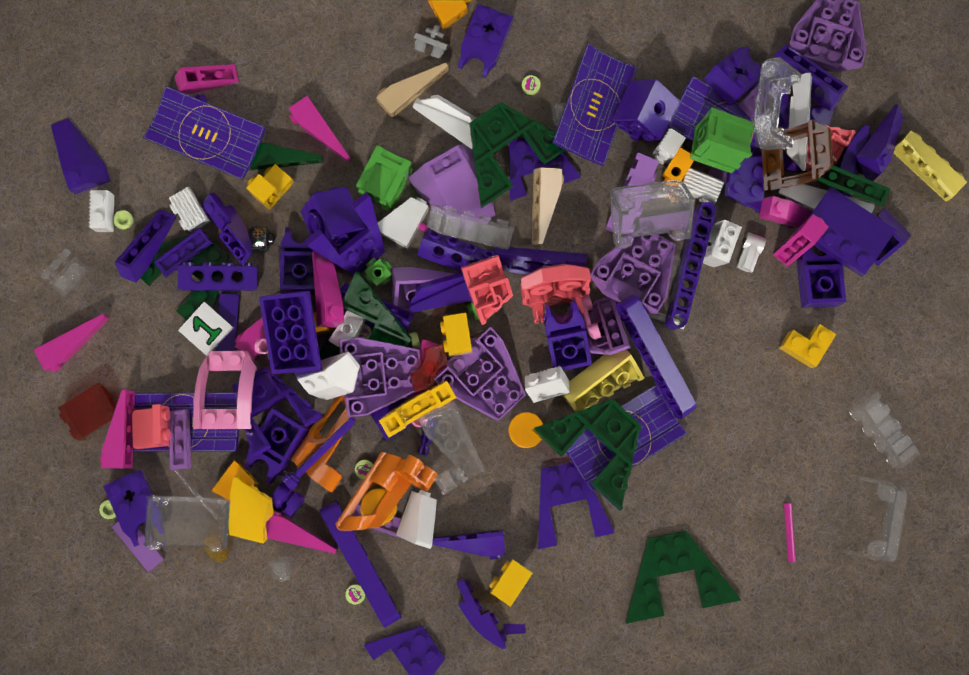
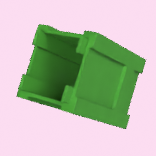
(722, 140)
(385, 177)

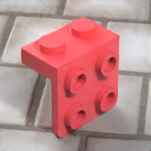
(151, 427)

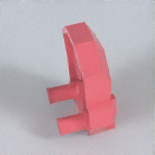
(554, 286)

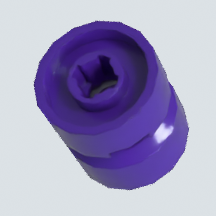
(287, 499)

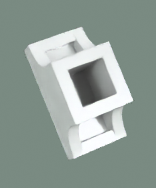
(350, 328)

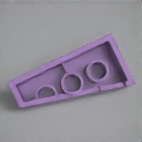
(641, 172)

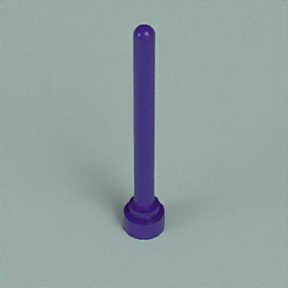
(291, 480)

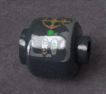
(260, 239)

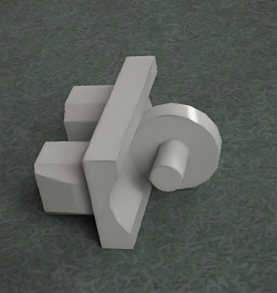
(423, 40)

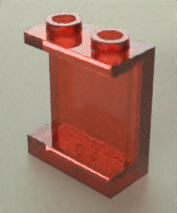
(88, 411)

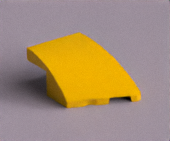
(249, 511)

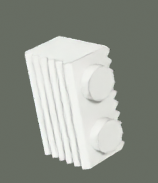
(668, 146)
(703, 186)
(189, 210)
(101, 211)
(547, 384)

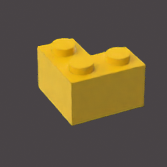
(270, 187)
(457, 334)
(809, 349)
(511, 582)

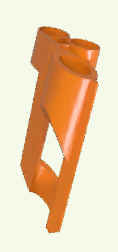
(320, 470)
(396, 477)

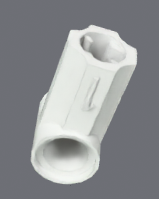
(751, 249)

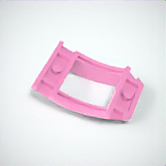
(225, 418)

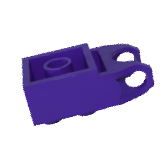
(482, 44)
(734, 75)
(292, 259)
(820, 272)
(567, 338)
(282, 449)
(129, 513)

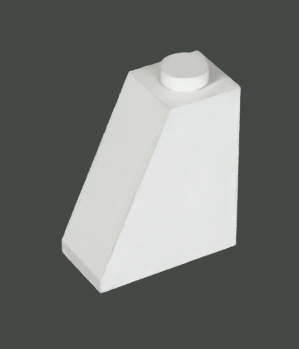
(404, 221)
(418, 519)

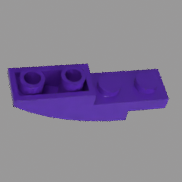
(849, 156)
(233, 229)
(483, 622)

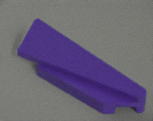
(528, 260)
(440, 293)

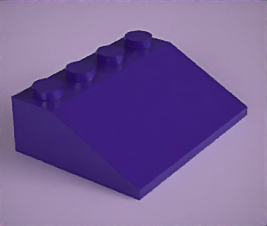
(853, 233)
(290, 332)

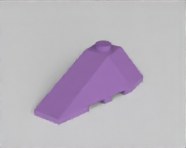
(407, 279)

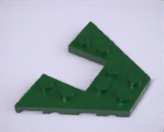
(494, 131)
(212, 254)
(365, 303)
(610, 426)
(673, 555)

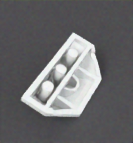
(334, 380)

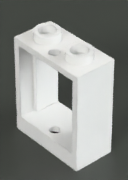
(723, 241)

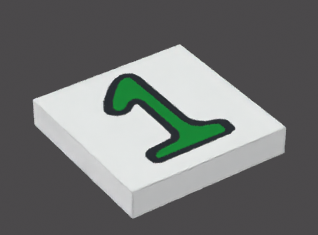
(205, 328)

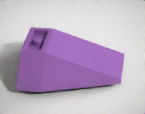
(831, 35)
(451, 182)
(637, 270)
(382, 374)
(484, 377)

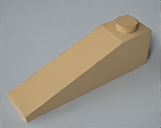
(402, 93)
(546, 190)

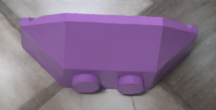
(611, 327)

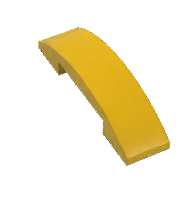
(416, 408)

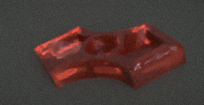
(424, 375)

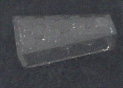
(470, 227)
(884, 430)

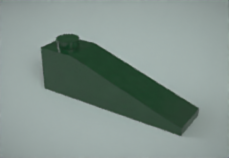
(269, 154)
(854, 185)

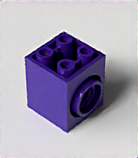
(645, 110)
(333, 215)

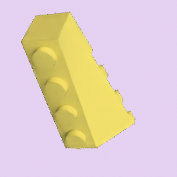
(929, 166)
(602, 380)

